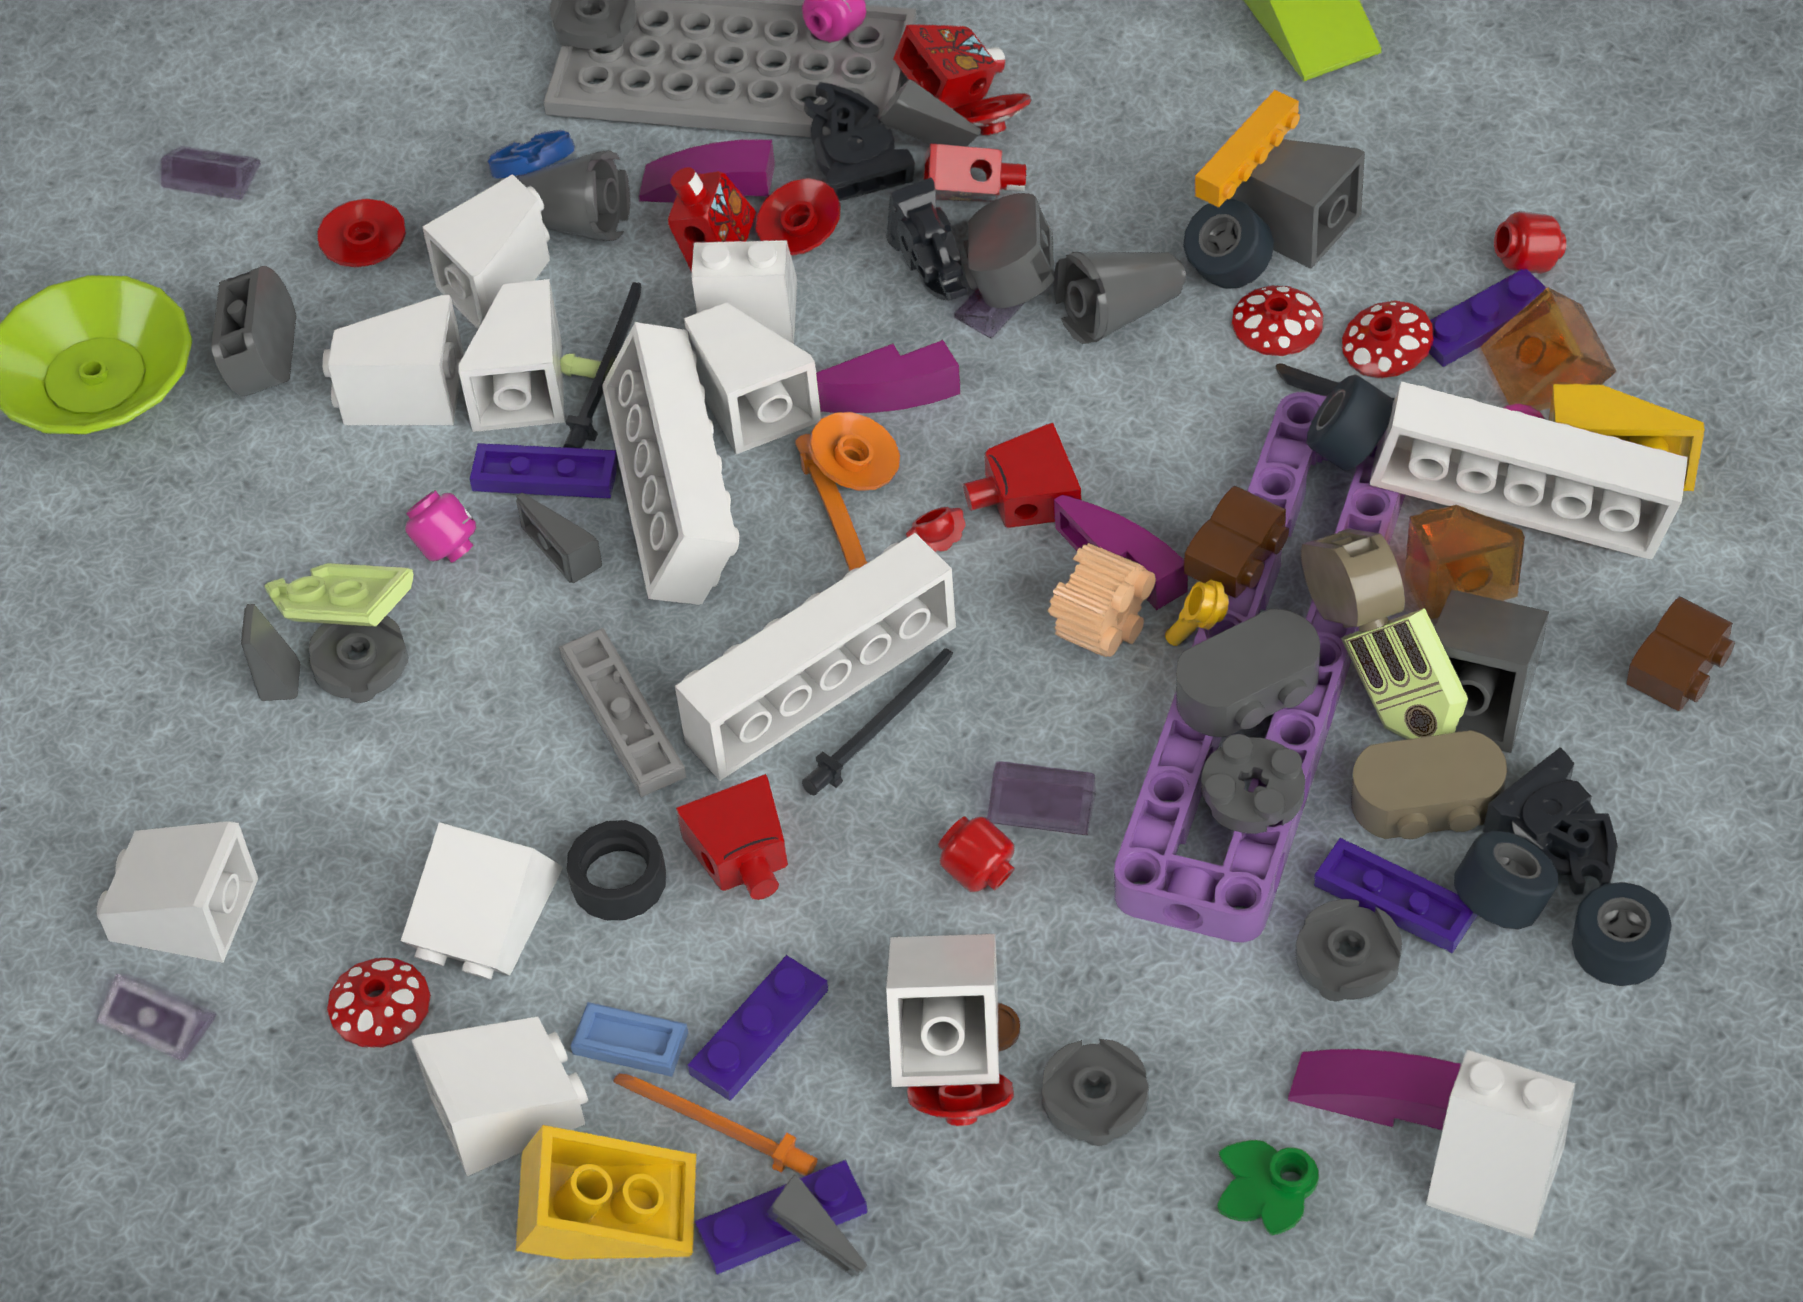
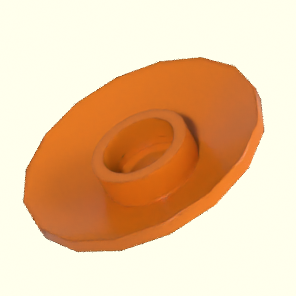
(854, 451)

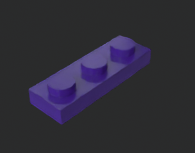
(1481, 316)
(544, 470)
(1406, 897)
(758, 1028)
(747, 1232)

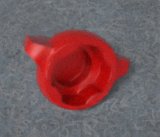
(939, 527)

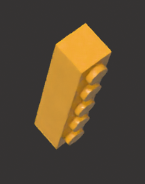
(1247, 148)

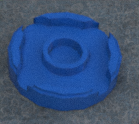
(531, 156)

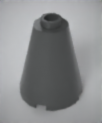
(583, 195)
(1113, 289)

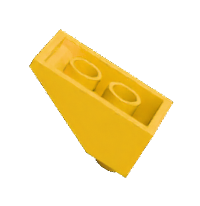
(1629, 419)
(604, 1198)

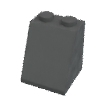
(1306, 196)
(1495, 658)

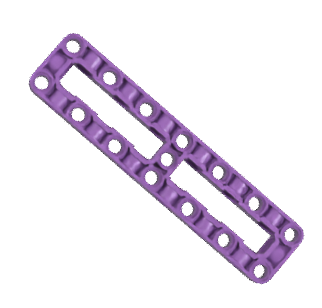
(1203, 894)

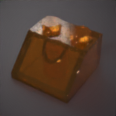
(1546, 346)
(1461, 553)

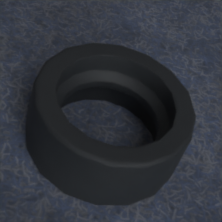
(619, 902)

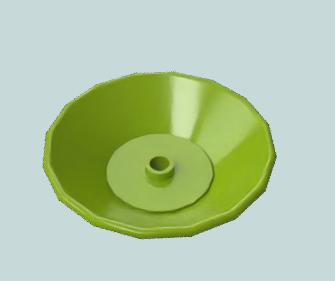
(90, 354)

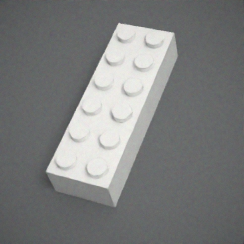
(669, 464)
(1529, 471)
(816, 656)

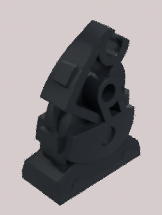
(859, 150)
(925, 239)
(1558, 820)

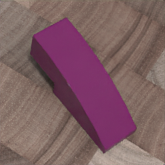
(745, 162)
(889, 380)
(1088, 523)
(1376, 1085)

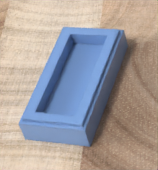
(629, 1039)

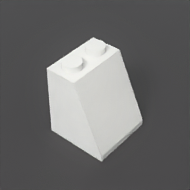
(488, 244)
(750, 277)
(514, 361)
(397, 366)
(752, 377)
(180, 890)
(478, 901)
(943, 1010)
(498, 1087)
(1500, 1144)

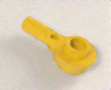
(1201, 609)

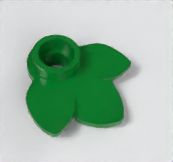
(1259, 1184)

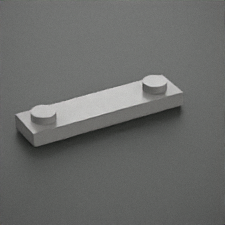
(622, 712)

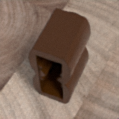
(1236, 541)
(1680, 654)

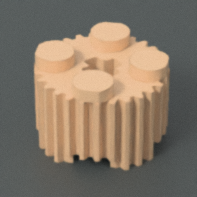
(1101, 601)

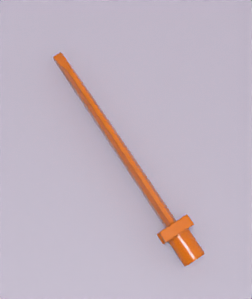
(834, 506)
(783, 1154)

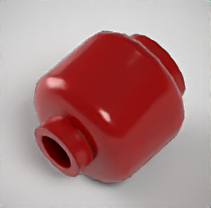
(1530, 242)
(976, 854)

